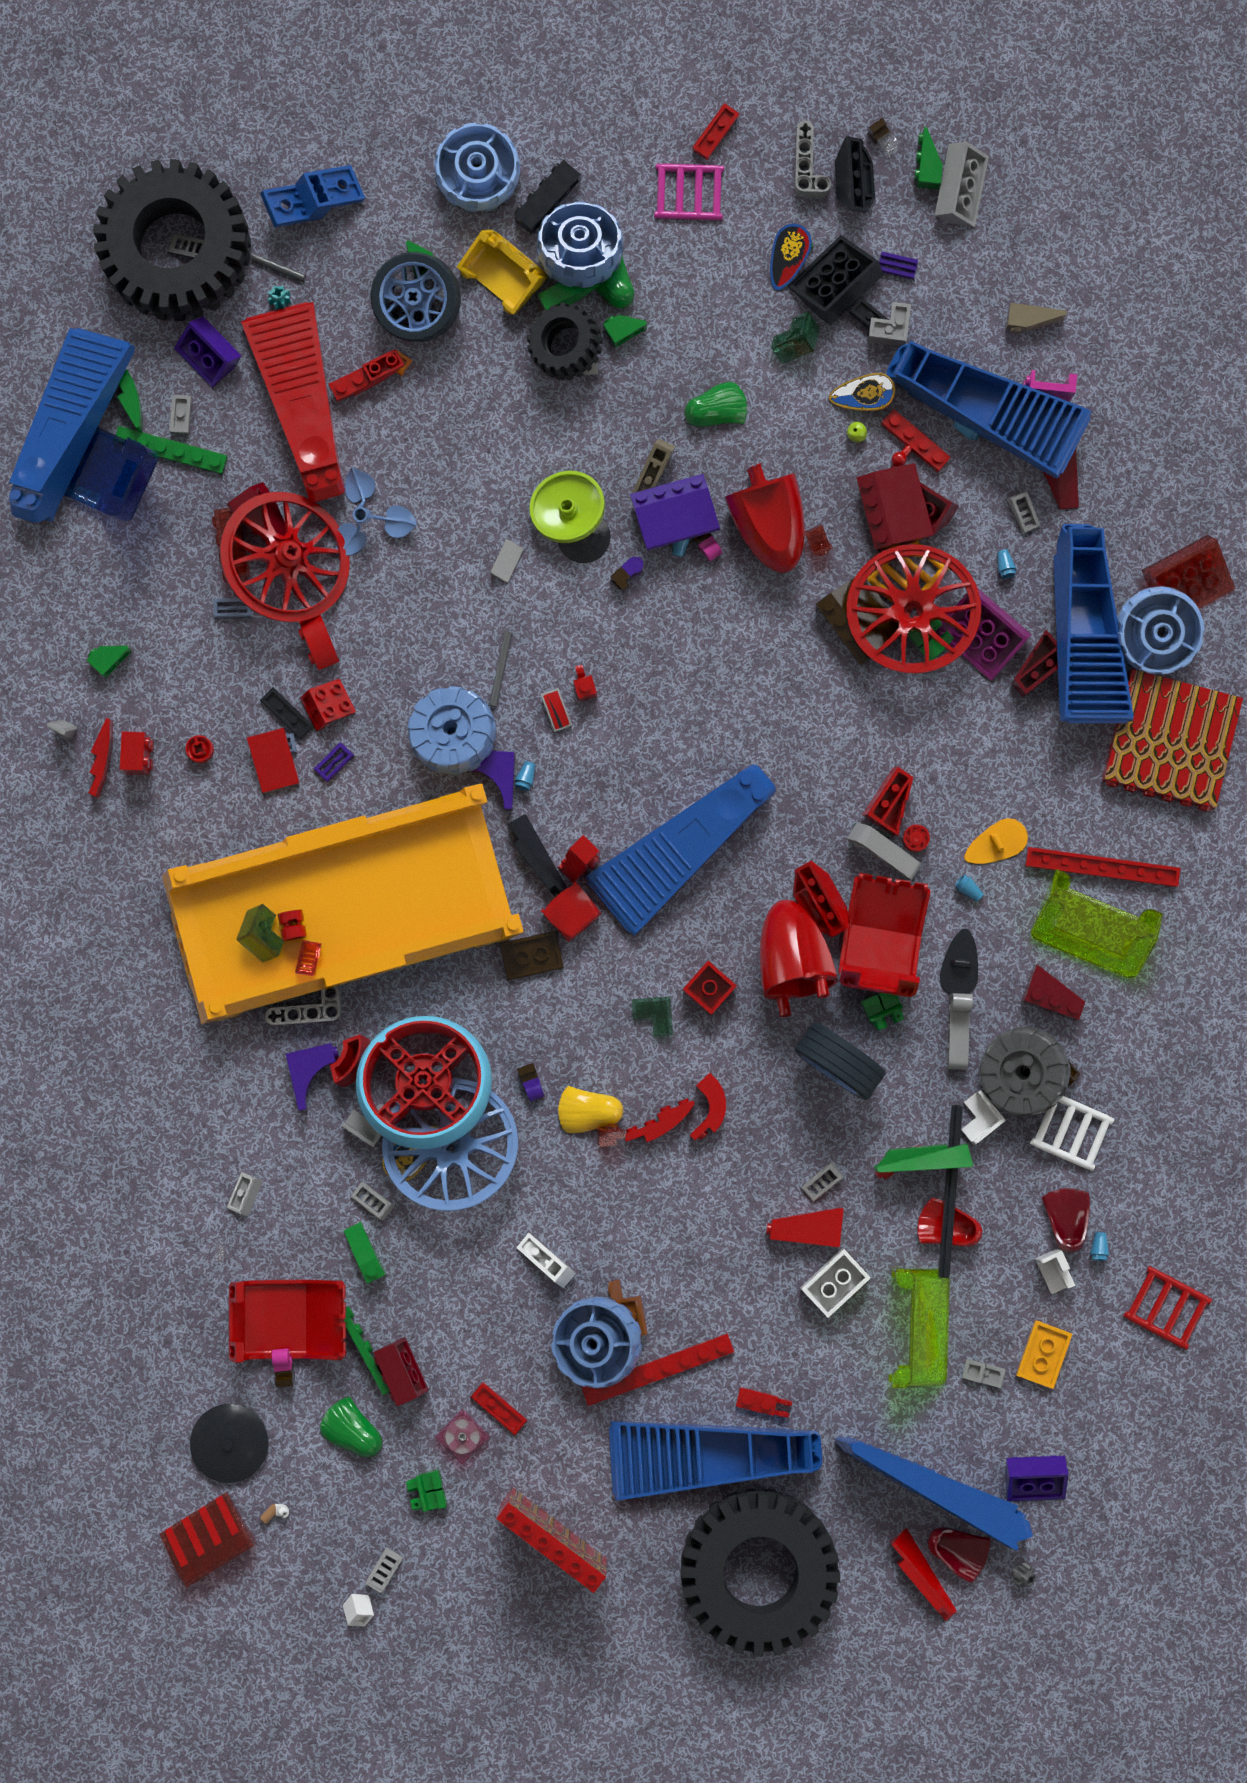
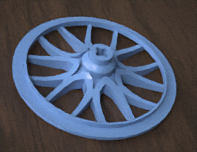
(446, 1159)

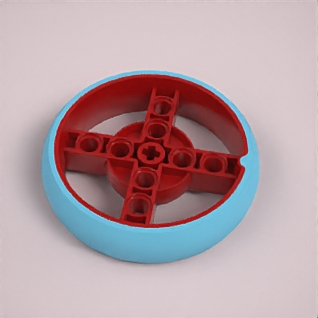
(386, 1045)

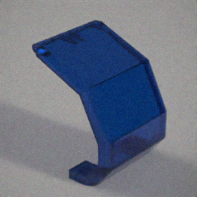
(113, 475)

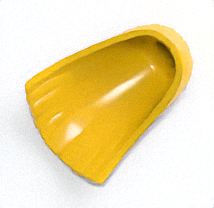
(586, 1111)

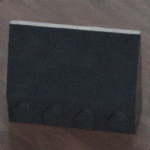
(836, 279)

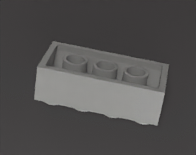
(961, 184)

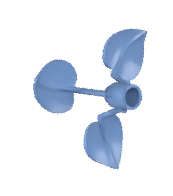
(361, 486)

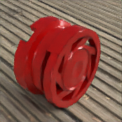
(199, 749)
(916, 838)

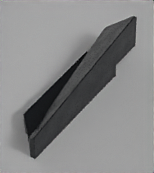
(535, 854)

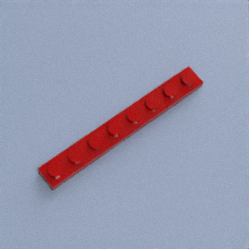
(1102, 867)
(663, 1368)

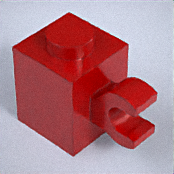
(584, 685)

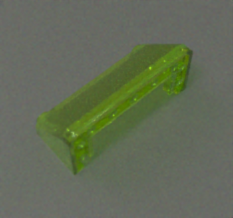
(1095, 929)
(927, 1328)

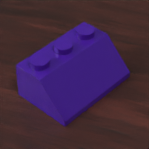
(207, 351)
(1036, 1478)

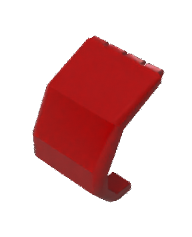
(883, 935)
(284, 1315)

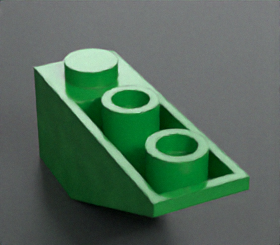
(930, 165)

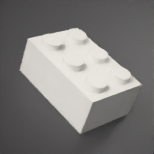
(835, 1282)

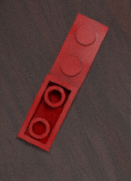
(367, 376)
(668, 1119)

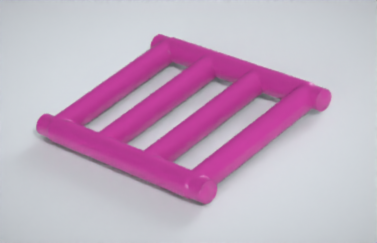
(699, 170)

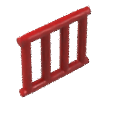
(1186, 1292)

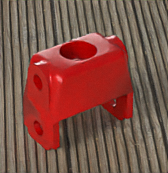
(571, 912)

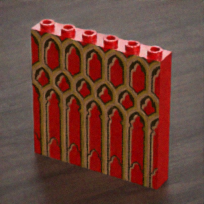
(1175, 741)
(552, 1539)

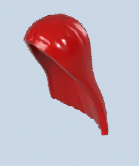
(966, 1229)

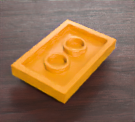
(1044, 1354)

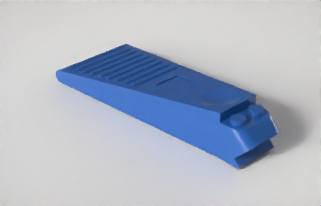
(1001, 410)
(66, 421)
(1087, 629)
(662, 862)
(680, 1457)
(977, 1508)

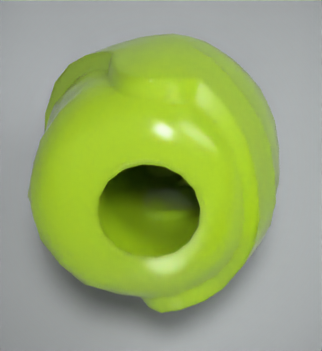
(857, 432)

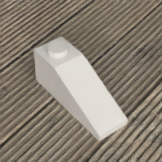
(546, 1260)

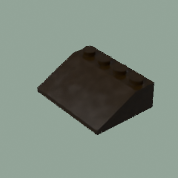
(834, 610)

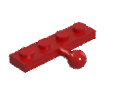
(914, 441)

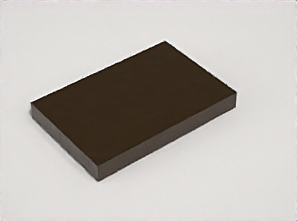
(531, 955)

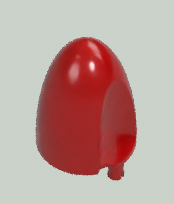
(770, 519)
(793, 956)

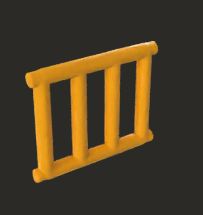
(900, 580)

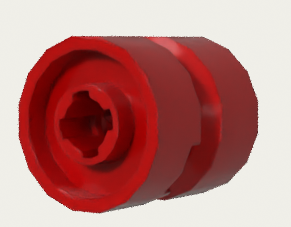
(294, 931)

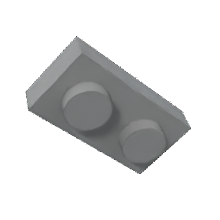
(180, 414)

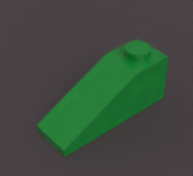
(364, 1253)

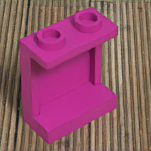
(1063, 391)

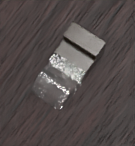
(883, 138)

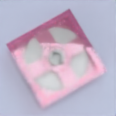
(462, 1436)

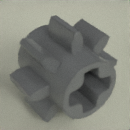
(1023, 1574)

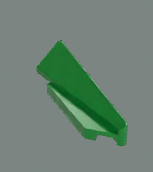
(925, 1158)

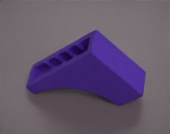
(500, 769)
(306, 1065)

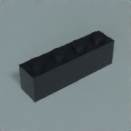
(547, 196)

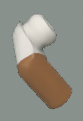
(275, 1510)

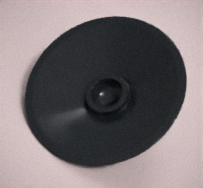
(589, 548)

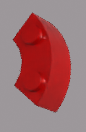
(319, 642)
(345, 1068)

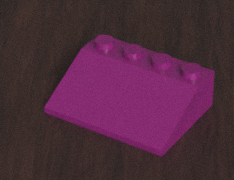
(996, 637)

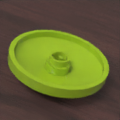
(567, 506)

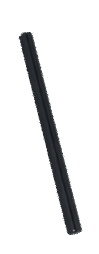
(950, 1196)

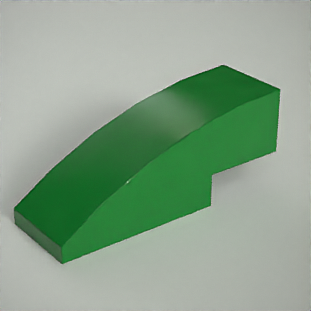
(563, 294)
(131, 400)

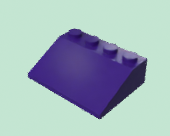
(674, 512)

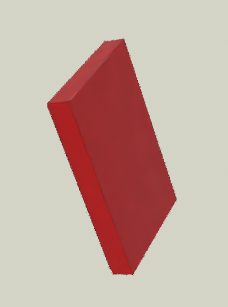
(273, 760)

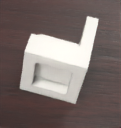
(358, 1610)

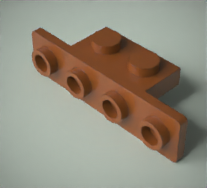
(634, 1304)

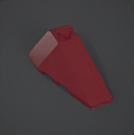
(1066, 486)
(939, 507)
(256, 515)

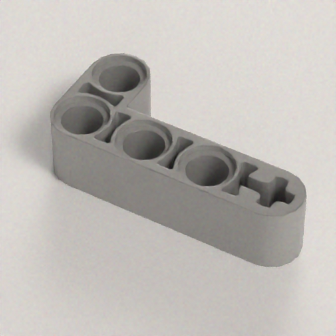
(806, 159)
(885, 850)
(303, 1010)
(958, 1031)

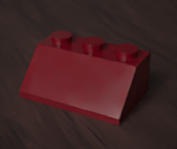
(400, 1371)

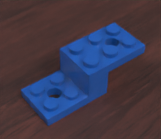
(312, 196)

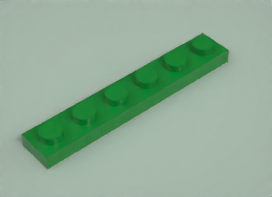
(178, 451)
(365, 1349)

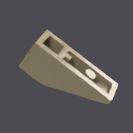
(1027, 317)
(655, 465)

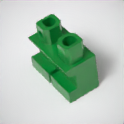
(934, 648)
(875, 1012)
(428, 1499)

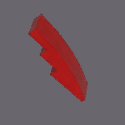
(102, 749)

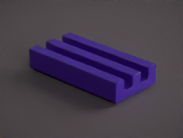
(899, 265)
(328, 757)

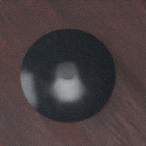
(229, 1443)

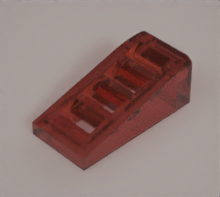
(308, 947)

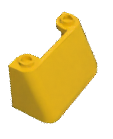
(502, 270)

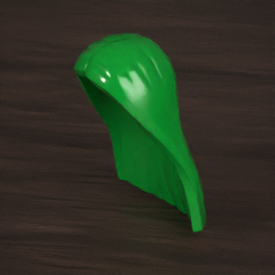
(618, 288)
(717, 406)
(350, 1429)

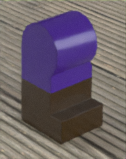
(630, 568)
(531, 1082)

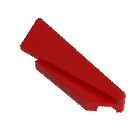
(921, 1574)

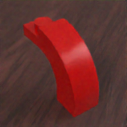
(717, 1106)

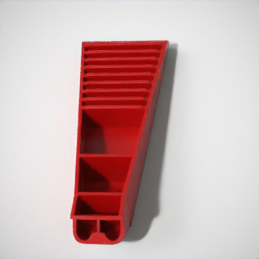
(294, 373)

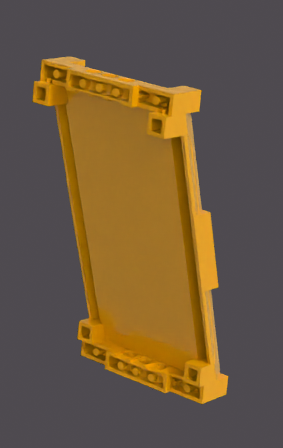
(368, 890)

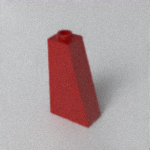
(815, 1228)

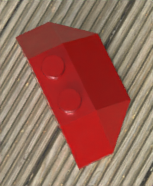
(820, 898)

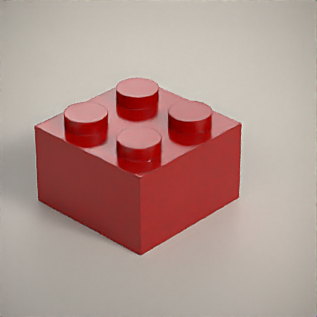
(136, 753)
(709, 987)

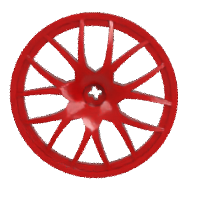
(279, 561)
(914, 599)

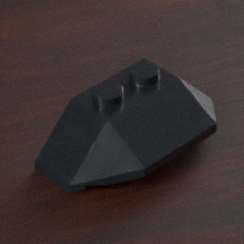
(854, 175)

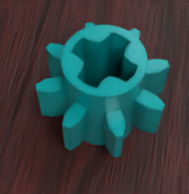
(279, 297)

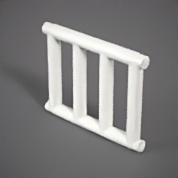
(1072, 1155)

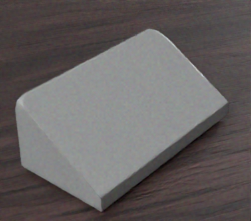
(506, 561)
(244, 1194)

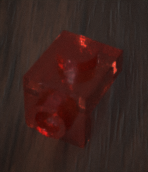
(818, 540)
(608, 1135)

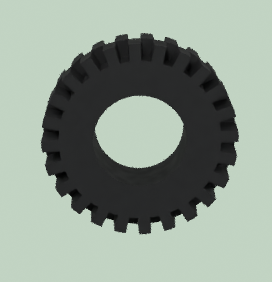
(150, 198)
(770, 1625)

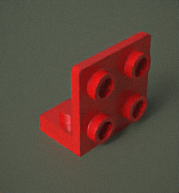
(327, 703)

